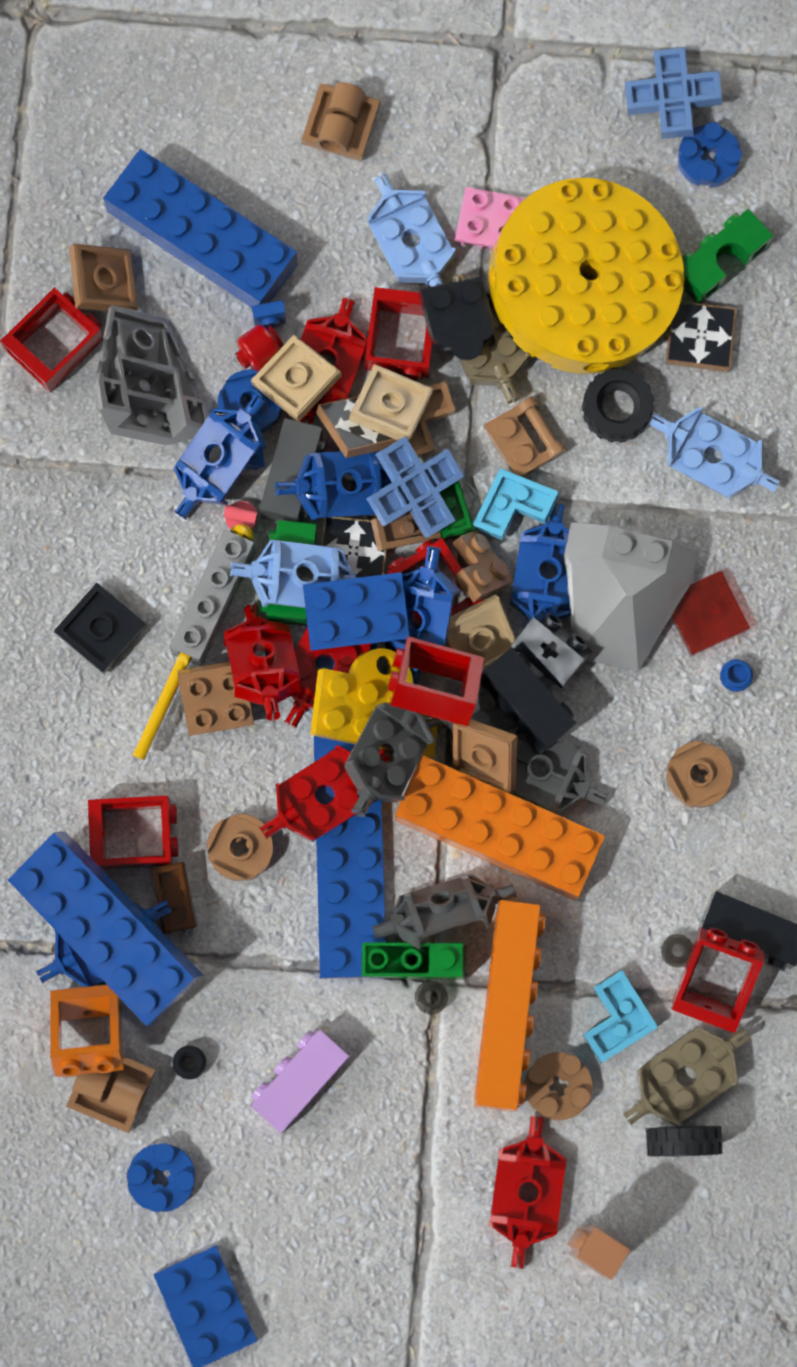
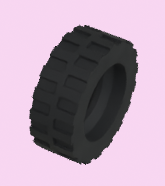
(618, 381)
(684, 1141)

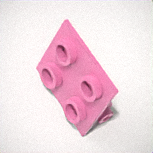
(484, 216)

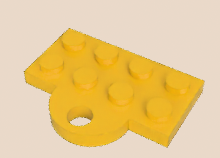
(347, 700)

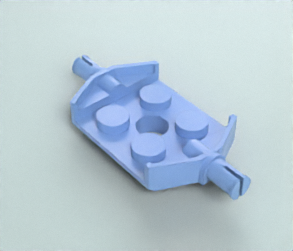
(404, 214)
(696, 434)
(276, 567)

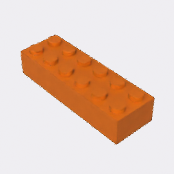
(499, 828)
(507, 1006)

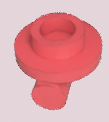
(240, 513)

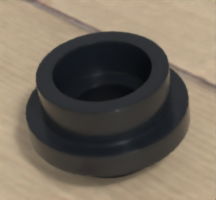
(178, 1060)

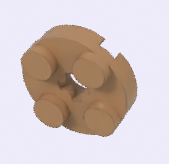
(706, 757)
(222, 855)
(568, 1069)

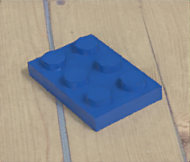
(356, 611)
(205, 1307)

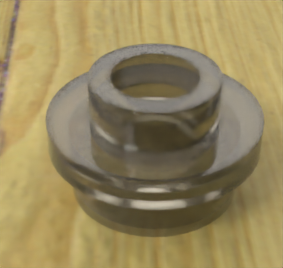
(666, 950)
(426, 1007)

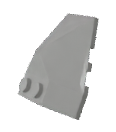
(144, 382)
(623, 590)

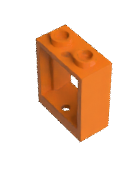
(81, 1004)

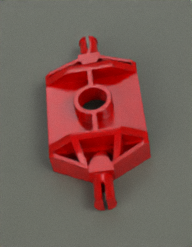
(344, 342)
(308, 672)
(260, 678)
(297, 802)
(511, 1216)

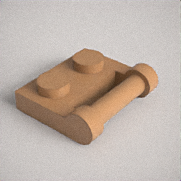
(514, 442)

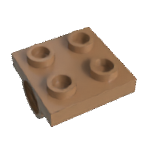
(341, 120)
(210, 700)
(113, 1095)

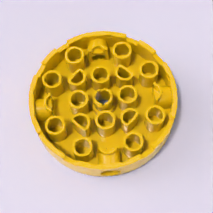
(613, 241)

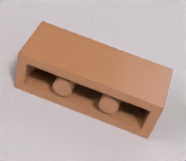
(597, 1251)

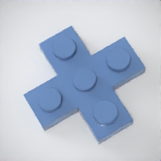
(673, 93)
(415, 487)

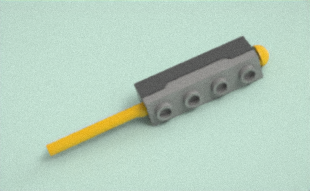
(202, 620)

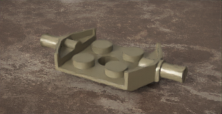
(500, 362)
(714, 1072)

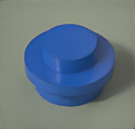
(736, 675)

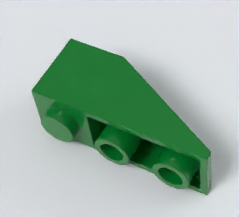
(405, 961)

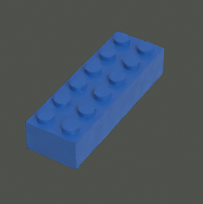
(200, 230)
(105, 927)

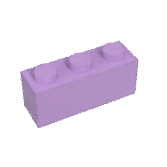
(298, 1080)

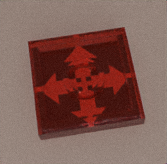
(708, 614)

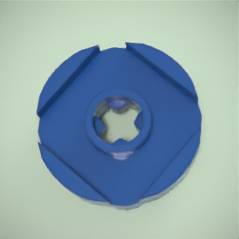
(715, 139)
(234, 394)
(163, 1158)

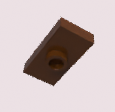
(173, 885)

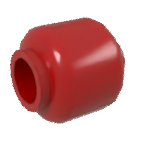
(257, 347)

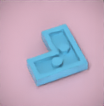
(510, 496)
(627, 1020)

